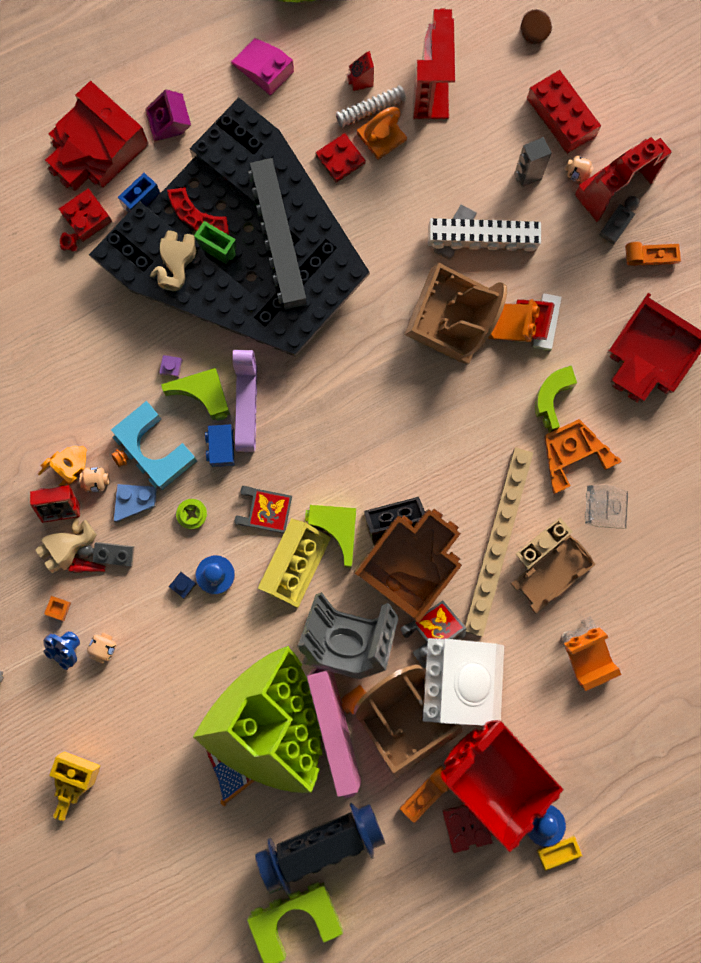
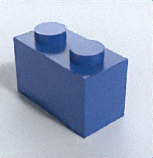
(141, 190)
(220, 445)

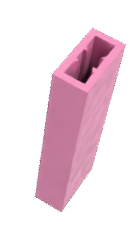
(334, 732)

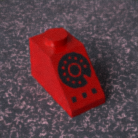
(361, 72)

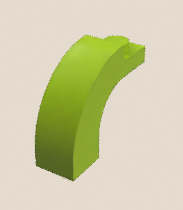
(557, 382)

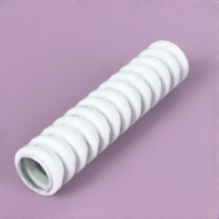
(370, 106)

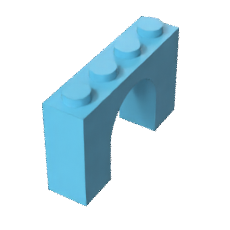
(130, 432)

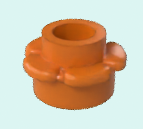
(120, 458)

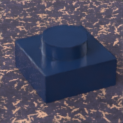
(182, 585)

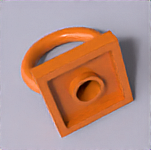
(382, 132)

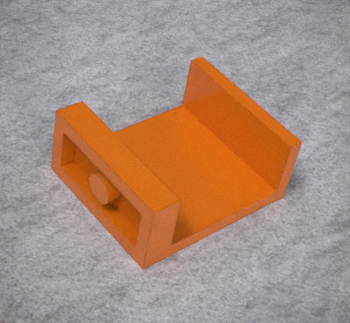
(516, 322)
(591, 659)

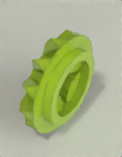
(182, 515)

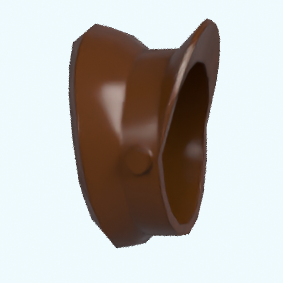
(536, 26)

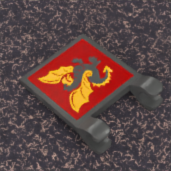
(267, 511)
(436, 624)

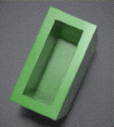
(216, 242)

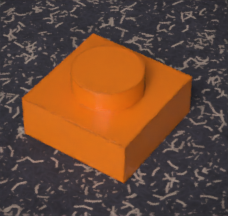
(57, 608)

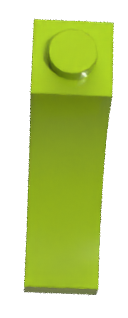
(203, 387)
(338, 523)

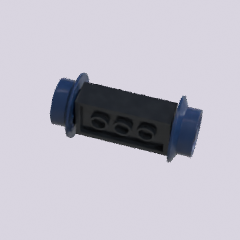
(319, 848)

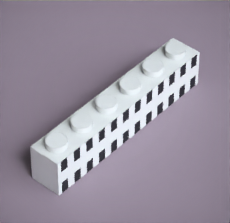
(484, 234)

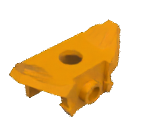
(74, 455)

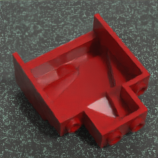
(435, 68)
(94, 140)
(645, 157)
(654, 350)

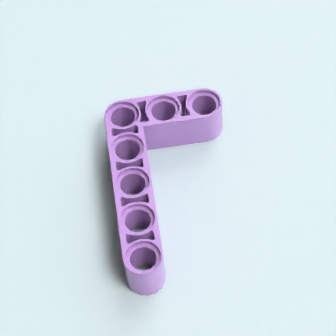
(246, 400)

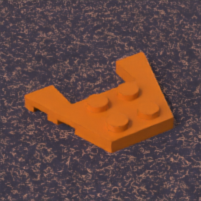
(570, 445)

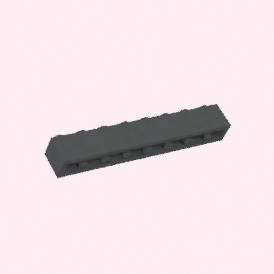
(278, 234)

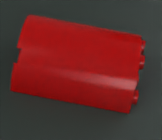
(500, 782)

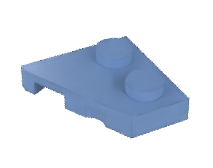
(133, 500)

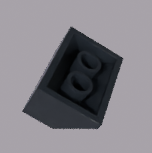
(381, 518)

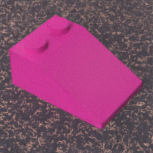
(264, 65)

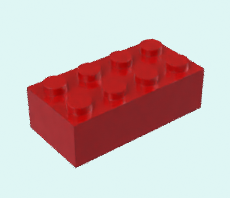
(563, 111)

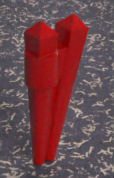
(85, 566)

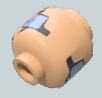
(579, 169)
(94, 479)
(101, 648)

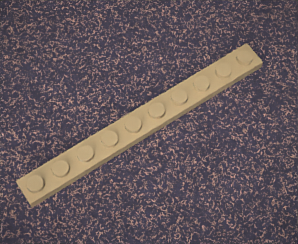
(498, 542)

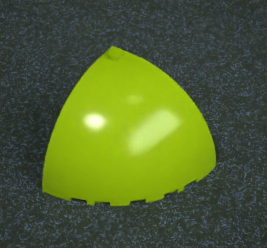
(267, 725)

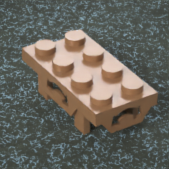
(554, 573)

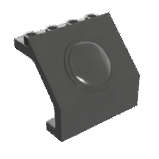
(346, 641)

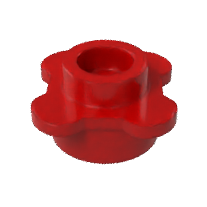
(65, 237)

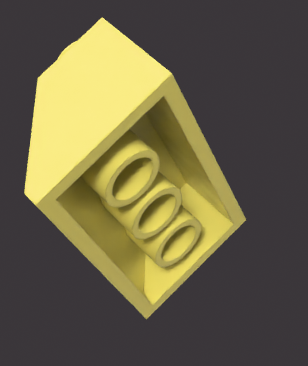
(294, 562)

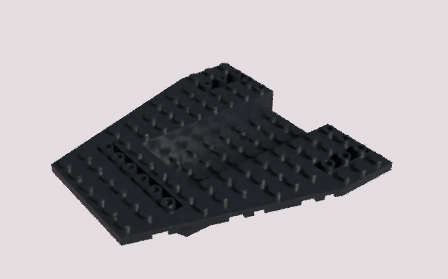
(219, 290)

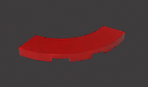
(190, 215)

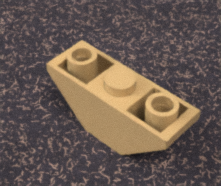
(543, 543)

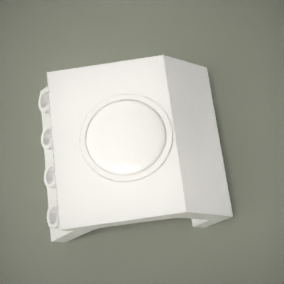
(463, 682)

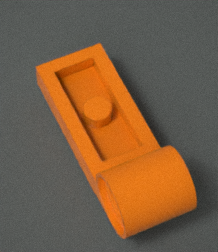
(652, 254)
(424, 796)

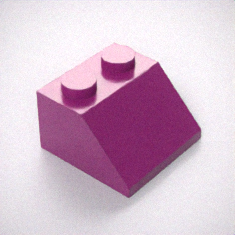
(168, 115)

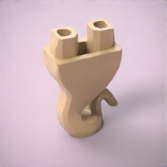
(176, 257)
(65, 546)

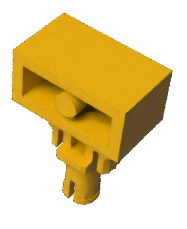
(71, 779)

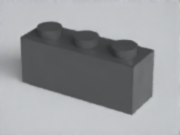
(532, 162)

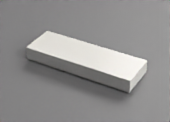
(547, 344)

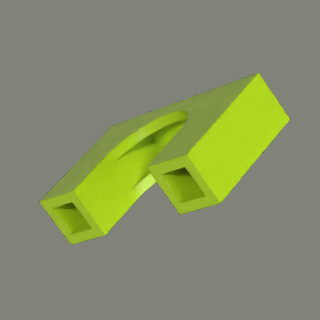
(314, 901)

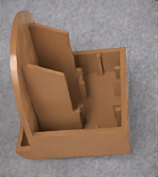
(455, 313)
(395, 723)

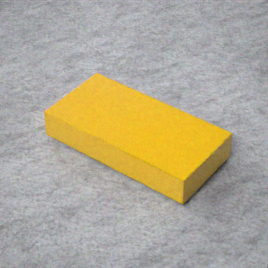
(560, 853)

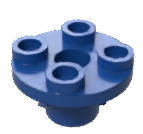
(215, 574)
(62, 648)
(549, 828)

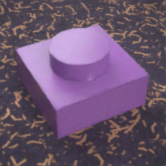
(170, 366)

